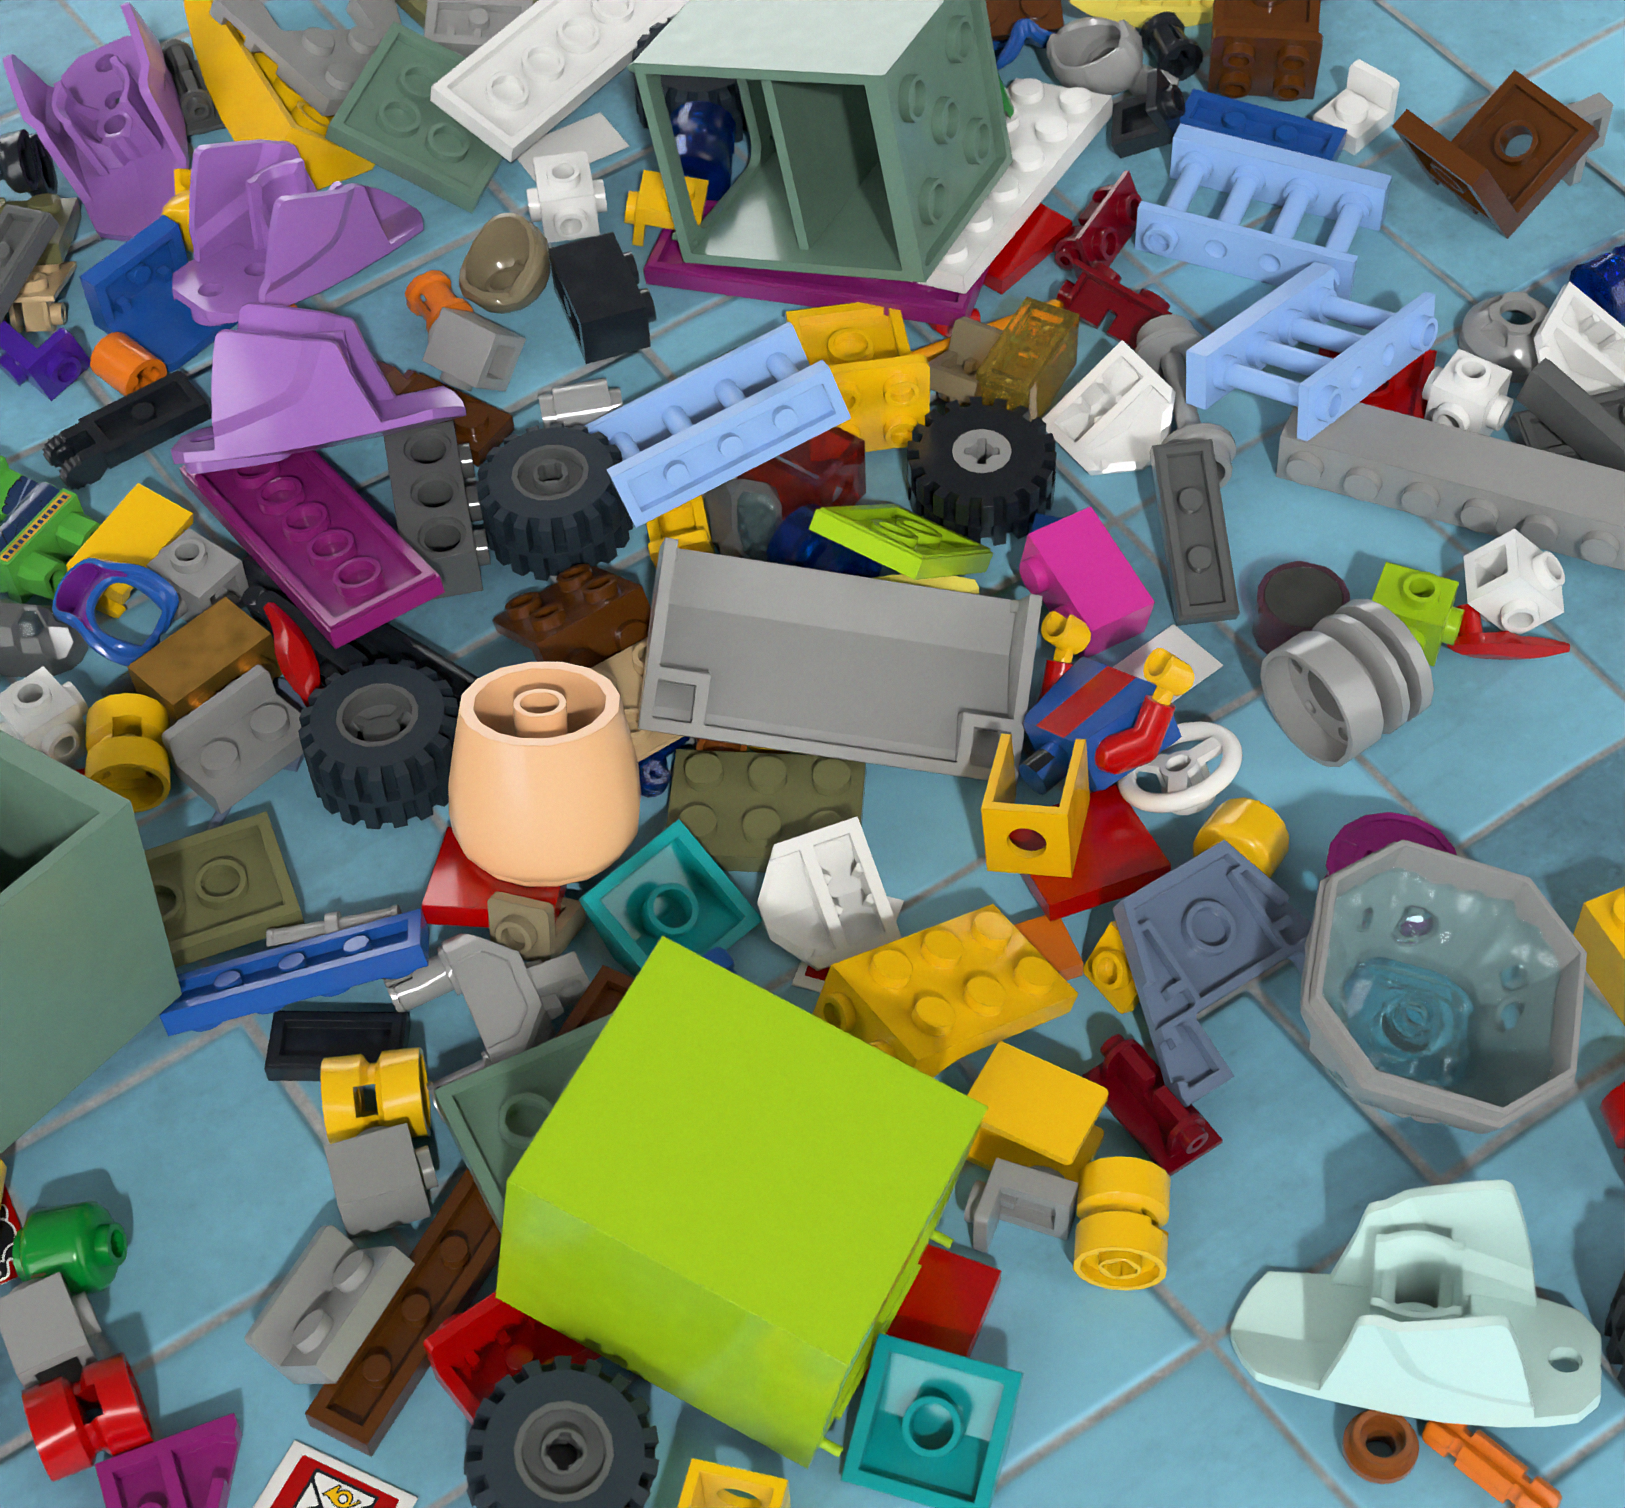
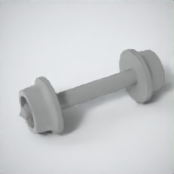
(1163, 347)

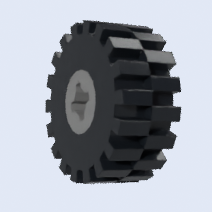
(981, 469)

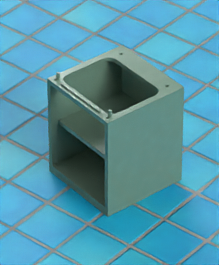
(864, 129)
(77, 933)

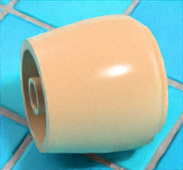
(543, 774)

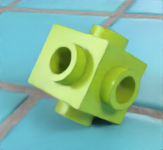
(1423, 604)

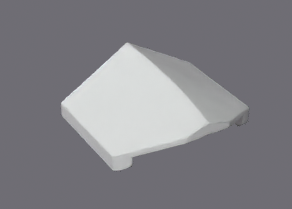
(1583, 342)
(1114, 415)
(826, 896)

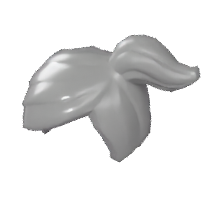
(1100, 57)

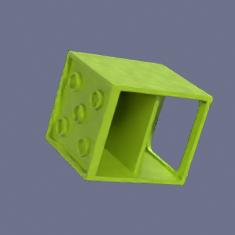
(733, 1200)

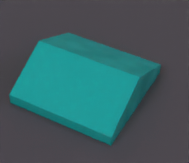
(668, 892)
(932, 1425)

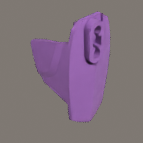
(110, 151)
(271, 234)
(297, 386)

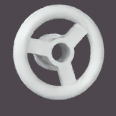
(1184, 774)

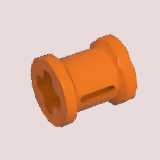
(438, 293)

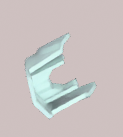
(1428, 1319)

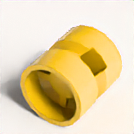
(128, 748)
(399, 1088)
(1121, 1218)

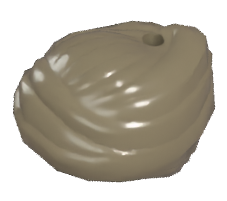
(506, 265)

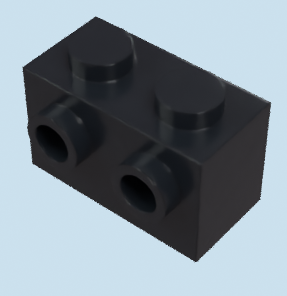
(602, 297)

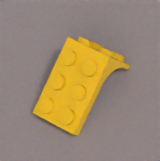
(872, 367)
(945, 991)

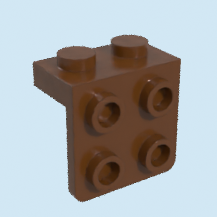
(578, 618)

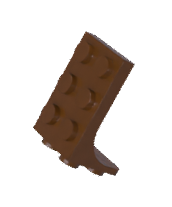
(1265, 48)

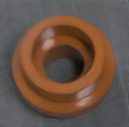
(1382, 1427)

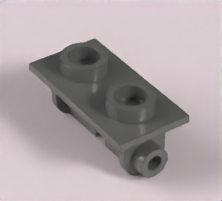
(195, 101)

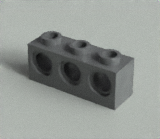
(435, 506)

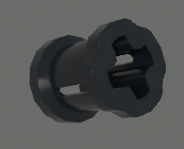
(1166, 40)

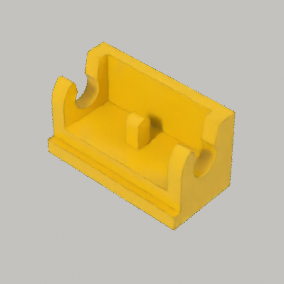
(133, 535)

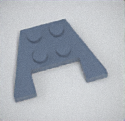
(1196, 942)

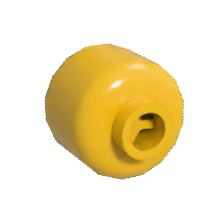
(1250, 829)

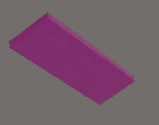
(914, 300)
(319, 543)

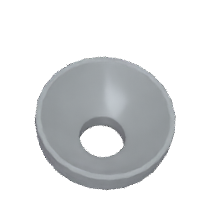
(1501, 342)

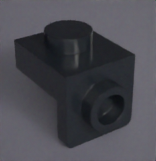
(1148, 118)

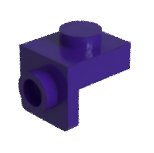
(48, 367)

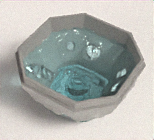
(1442, 988)

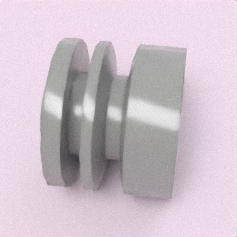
(1347, 682)

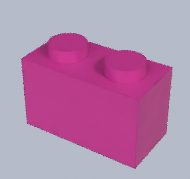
(1087, 576)

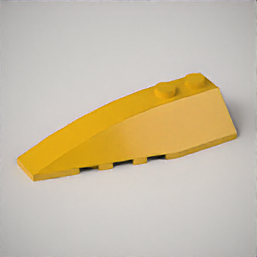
(259, 103)

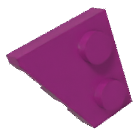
(177, 1471)

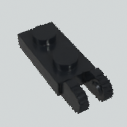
(126, 429)

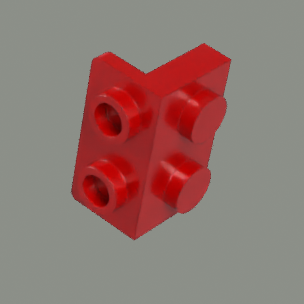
(486, 1344)

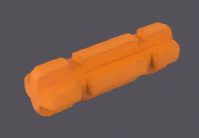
(1490, 1465)

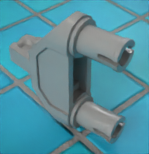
(505, 996)

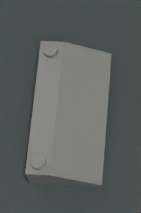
(836, 664)

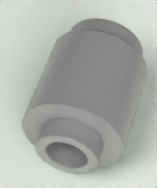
(579, 403)

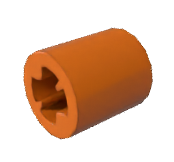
(125, 363)

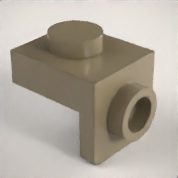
(955, 369)
(531, 926)

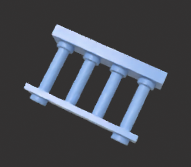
(1267, 175)
(1296, 314)
(718, 423)

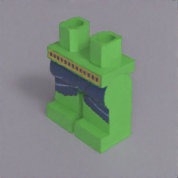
(37, 534)

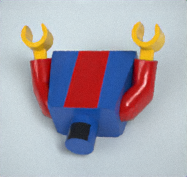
(1115, 712)

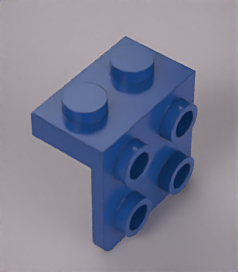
(134, 295)

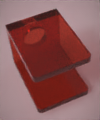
(832, 456)

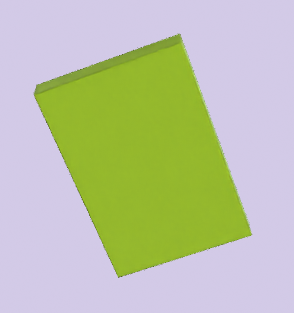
(901, 540)

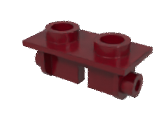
(1103, 225)
(1100, 292)
(1148, 1109)

